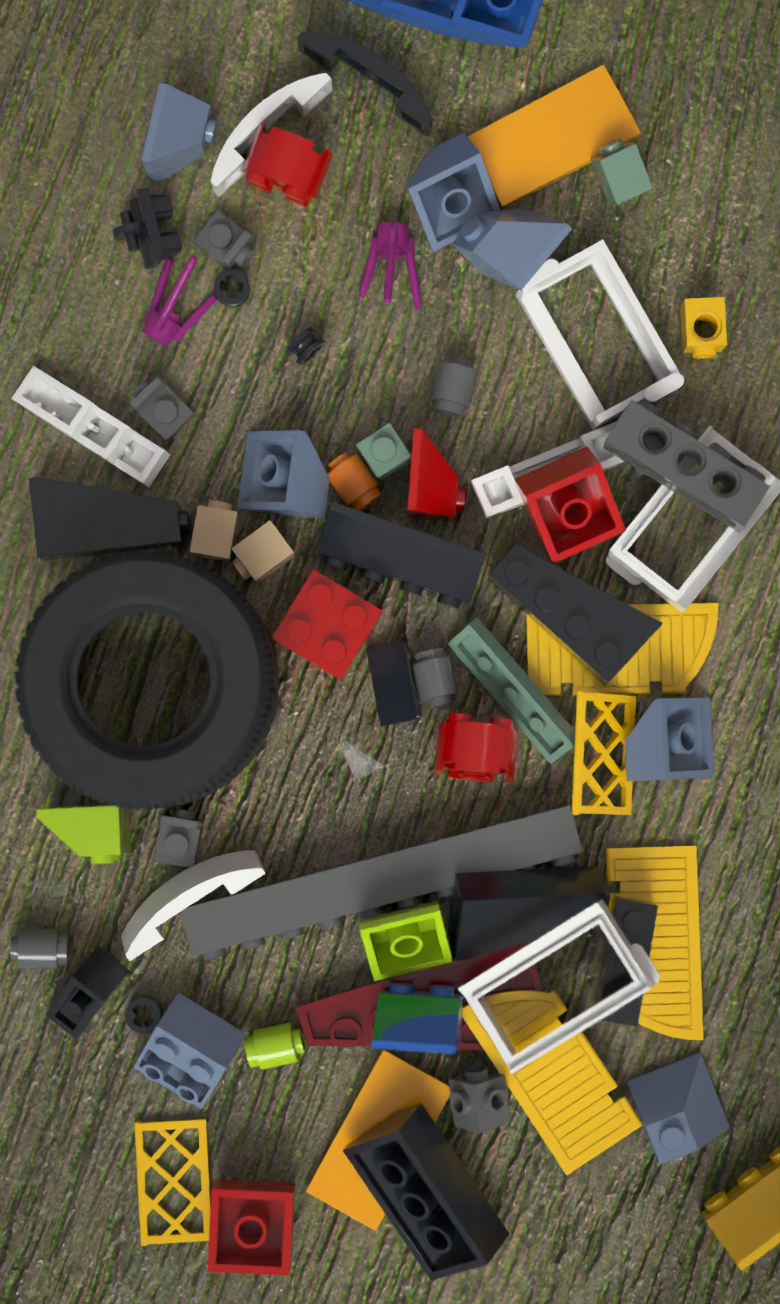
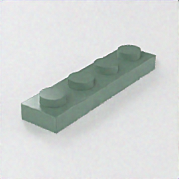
(513, 690)

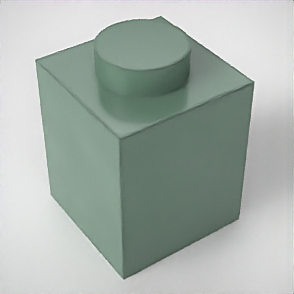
(621, 171)
(383, 453)

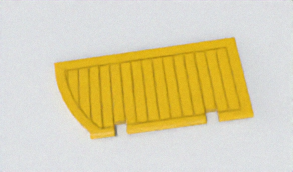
(668, 656)
(671, 881)
(564, 1087)

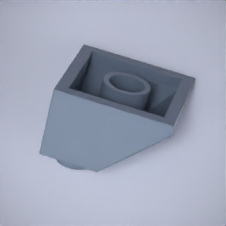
(176, 132)
(450, 190)
(510, 243)
(283, 475)
(671, 741)
(678, 1107)

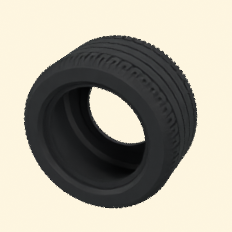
(239, 698)

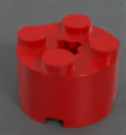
(287, 164)
(475, 748)

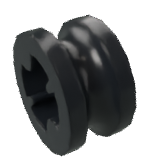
(241, 281)
(305, 346)
(131, 1014)

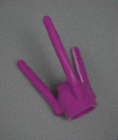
(392, 244)
(161, 322)

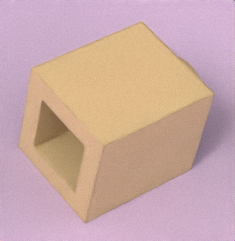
(215, 531)
(261, 553)

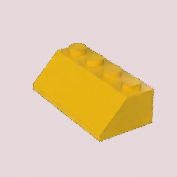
(749, 1214)

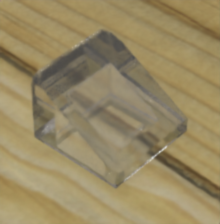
(359, 762)

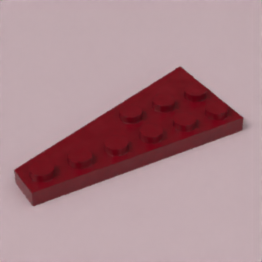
(350, 1015)

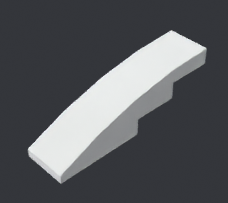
(91, 426)

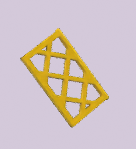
(584, 774)
(145, 1161)

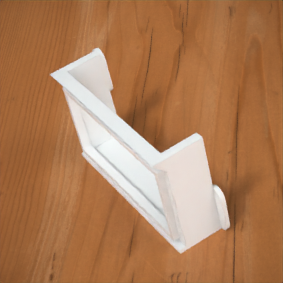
(630, 311)
(636, 572)
(632, 956)

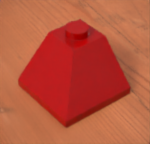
(432, 483)

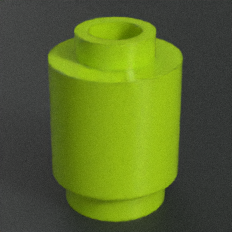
(274, 1046)

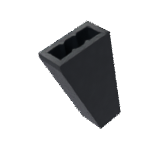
(96, 521)
(517, 906)

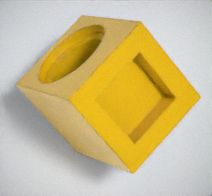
(708, 310)

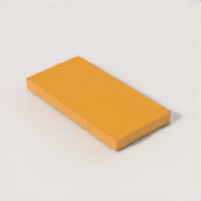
(553, 136)
(388, 1088)

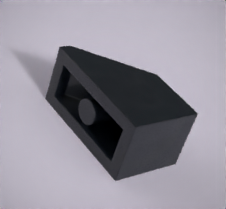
(87, 992)

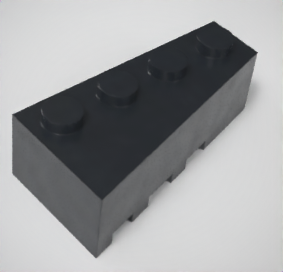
(578, 616)

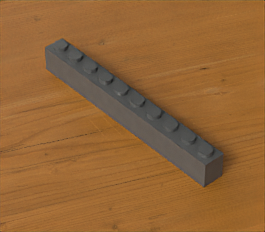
(378, 881)

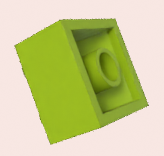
(90, 830)
(405, 941)

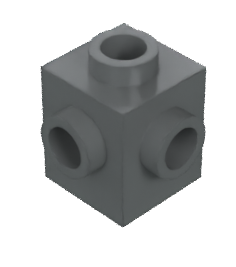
(479, 1099)

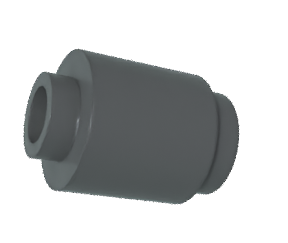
(454, 387)
(434, 678)
(40, 948)

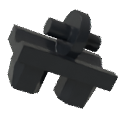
(141, 228)

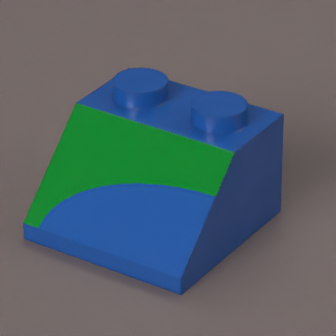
(418, 1019)

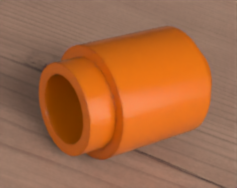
(354, 481)

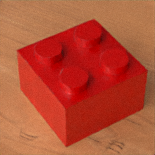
(570, 504)
(327, 625)
(251, 1227)

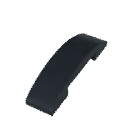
(329, 49)

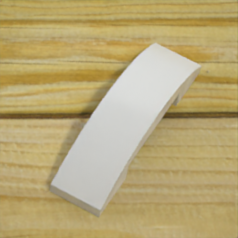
(301, 94)
(498, 490)
(231, 869)

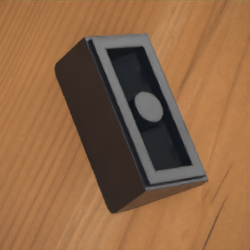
(392, 683)

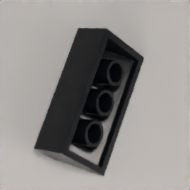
(400, 554)
(427, 1193)

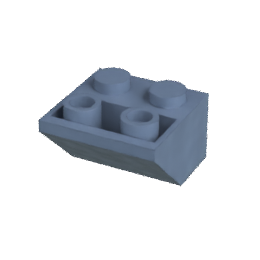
(189, 1050)

